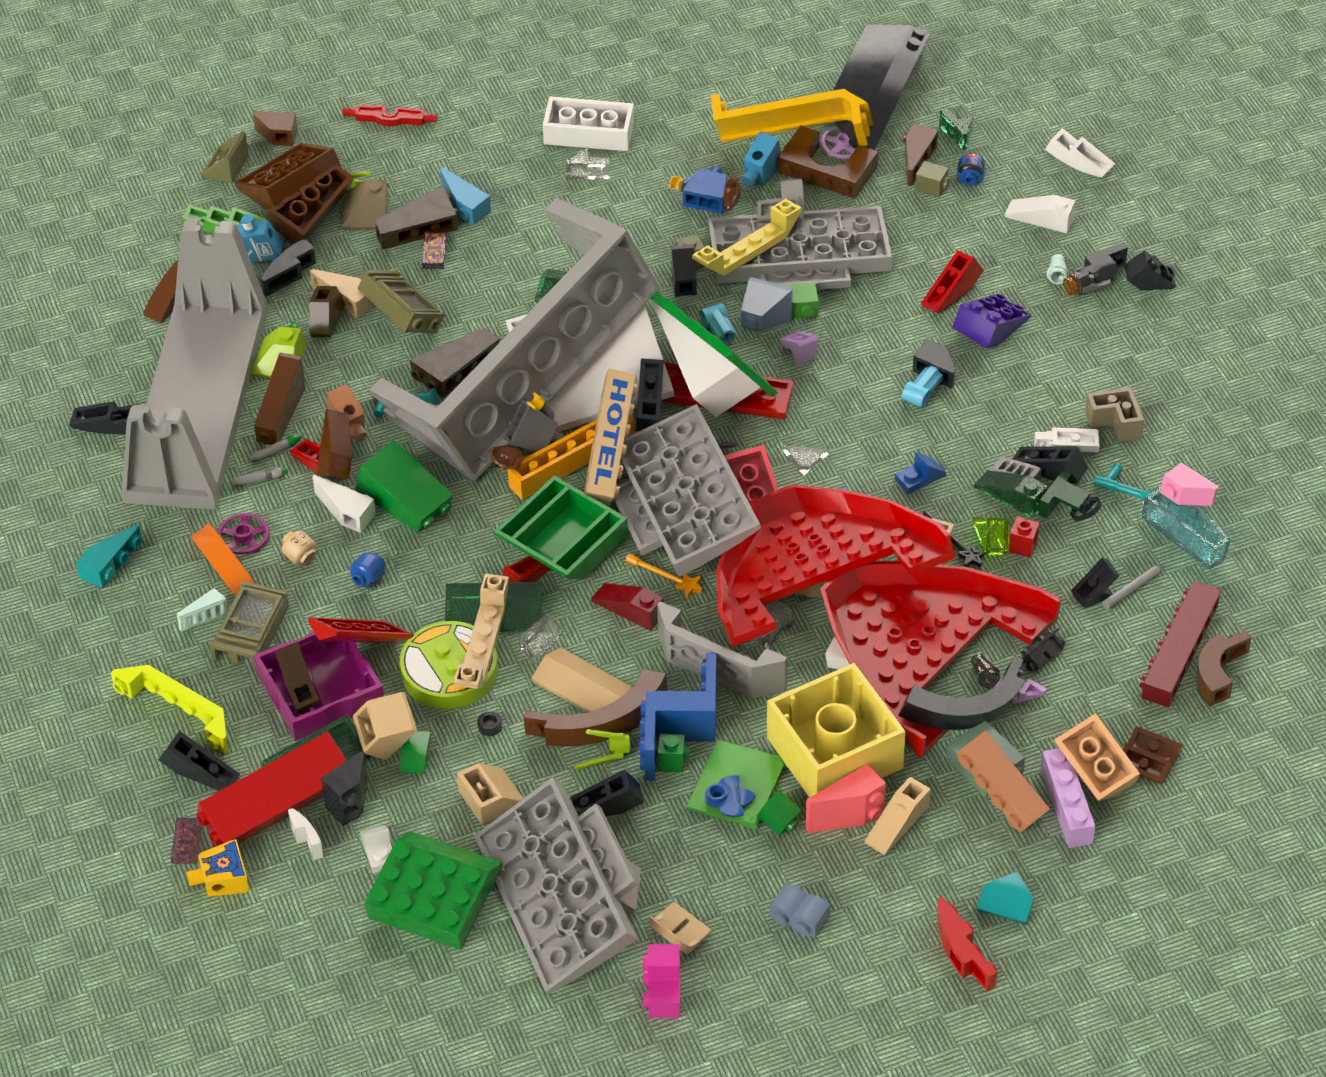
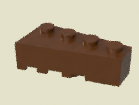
(307, 208)

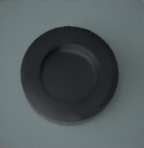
(489, 723)

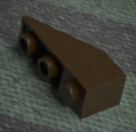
(298, 679)

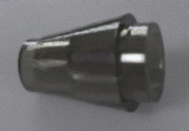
(985, 671)

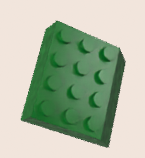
(564, 529)
(432, 889)

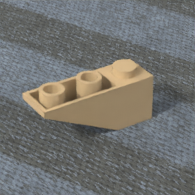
(899, 815)

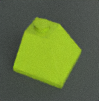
(282, 340)

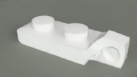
(1085, 439)

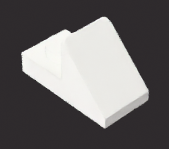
(377, 846)

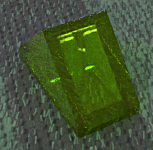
(993, 534)

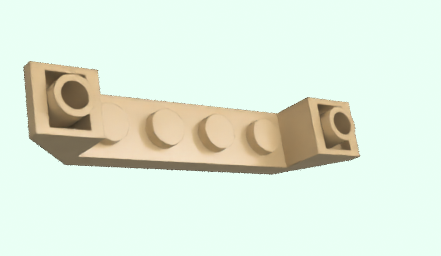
(484, 634)

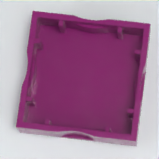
(339, 674)

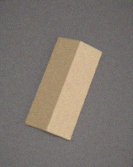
(578, 681)

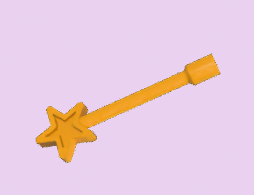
(687, 584)

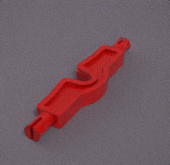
(379, 114)

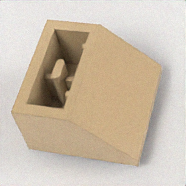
(384, 725)
(487, 791)

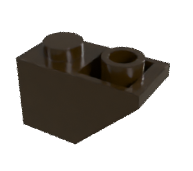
(324, 310)

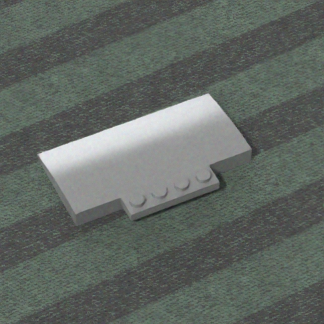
(818, 250)
(682, 493)
(561, 883)

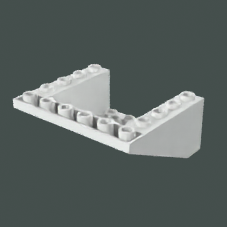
(582, 395)

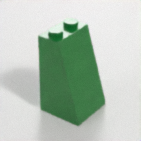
(403, 487)

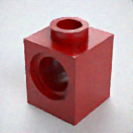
(1023, 537)

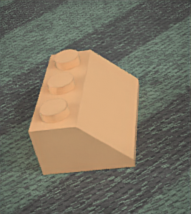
(1098, 758)

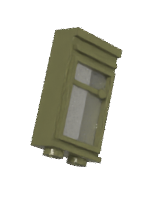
(400, 301)
(250, 622)

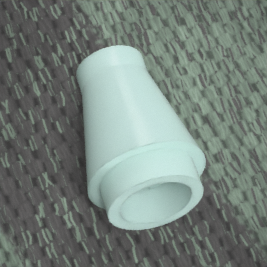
(1057, 269)

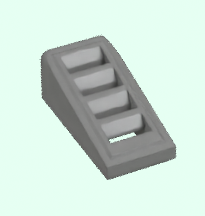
(762, 218)
(1017, 467)

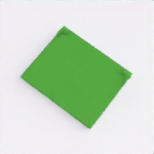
(757, 773)

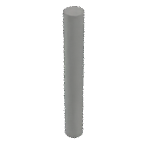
(1131, 587)

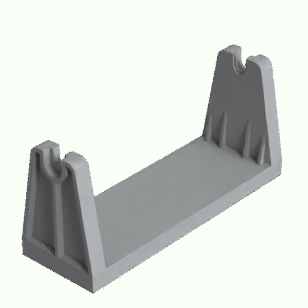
(539, 351)
(187, 428)

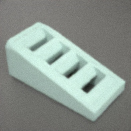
(202, 610)

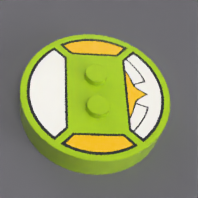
(431, 664)

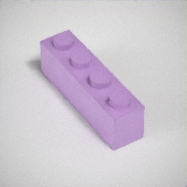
(1067, 798)

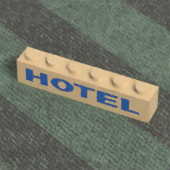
(609, 436)

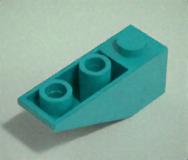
(105, 558)

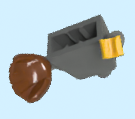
(528, 432)

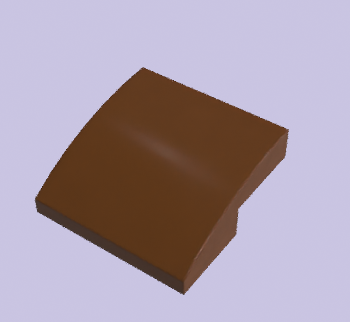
(1152, 754)

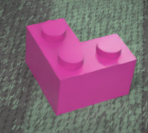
(662, 977)

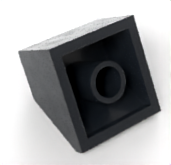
(346, 789)

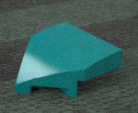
(1007, 899)

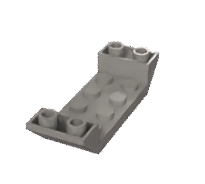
(733, 670)

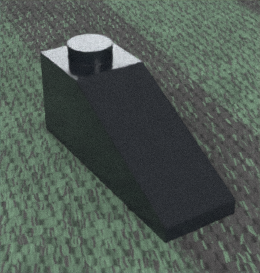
(649, 393)
(1054, 460)
(197, 763)
(614, 795)

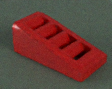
(309, 458)
(522, 566)

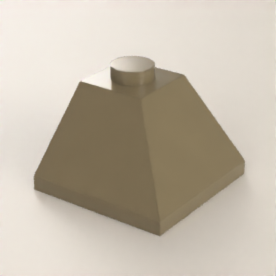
(365, 204)

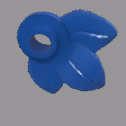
(728, 796)

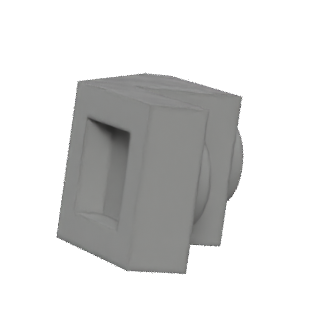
(792, 188)

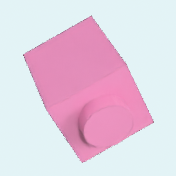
(1188, 487)

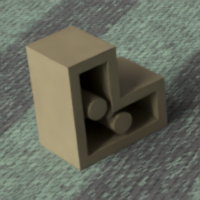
(1115, 409)

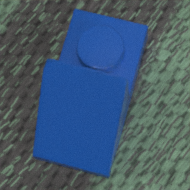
(920, 474)

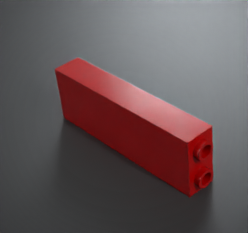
(270, 792)

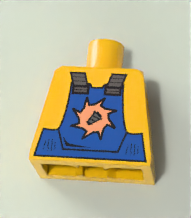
(220, 870)

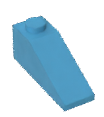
(468, 199)

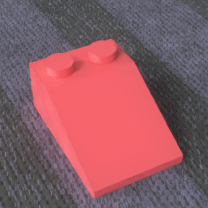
(753, 472)
(847, 802)

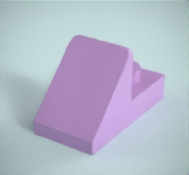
(802, 346)

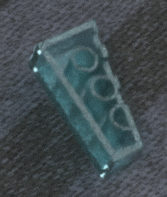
(1187, 528)

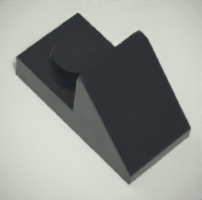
(1095, 584)

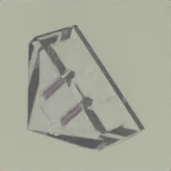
(805, 457)
(539, 637)

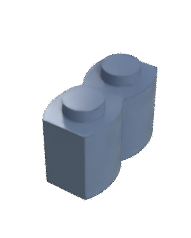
(801, 910)

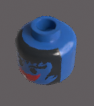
(971, 169)
(367, 569)

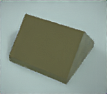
(228, 159)

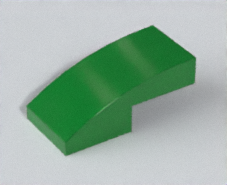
(415, 753)

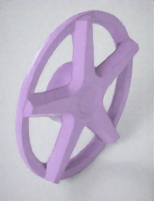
(841, 143)

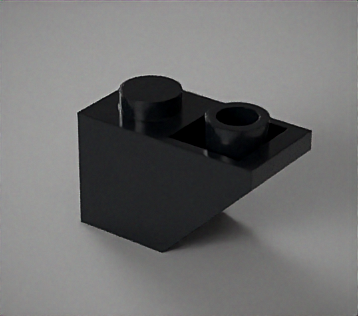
(683, 270)
(1149, 273)

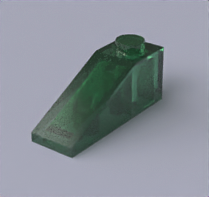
(1013, 490)

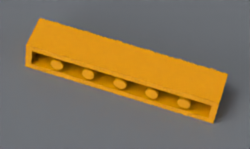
(555, 459)

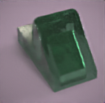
(957, 129)

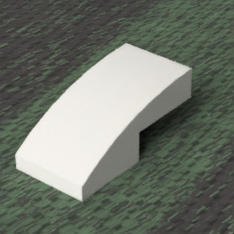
(304, 831)

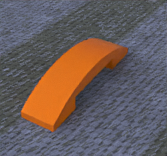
(221, 558)

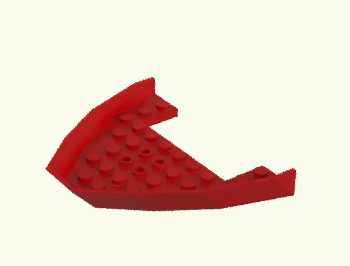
(813, 537)
(914, 626)

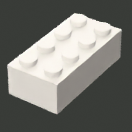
(588, 123)

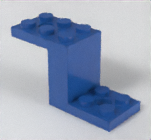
(678, 713)

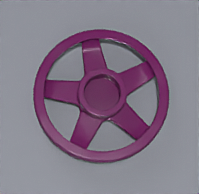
(244, 533)

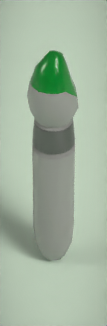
(260, 476)

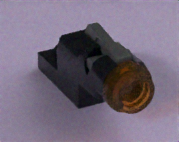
(1098, 270)

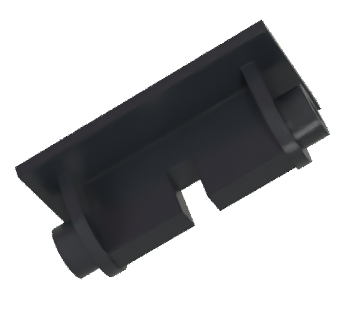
(1047, 643)

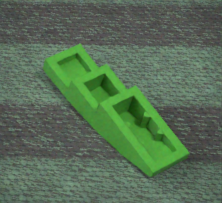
(214, 216)

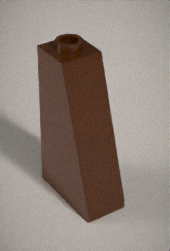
(280, 399)

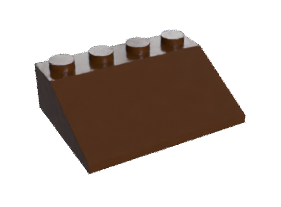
(287, 174)

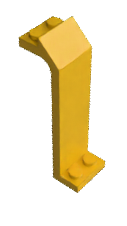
(792, 113)

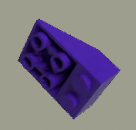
(989, 319)

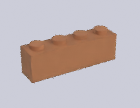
(1002, 781)

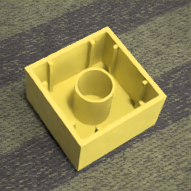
(834, 729)

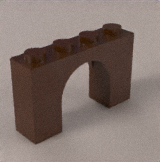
(843, 179)

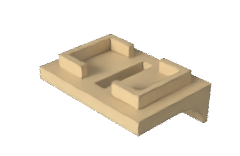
(671, 919)

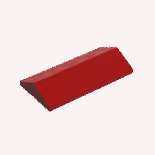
(357, 630)

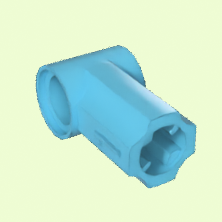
(717, 320)
(920, 390)

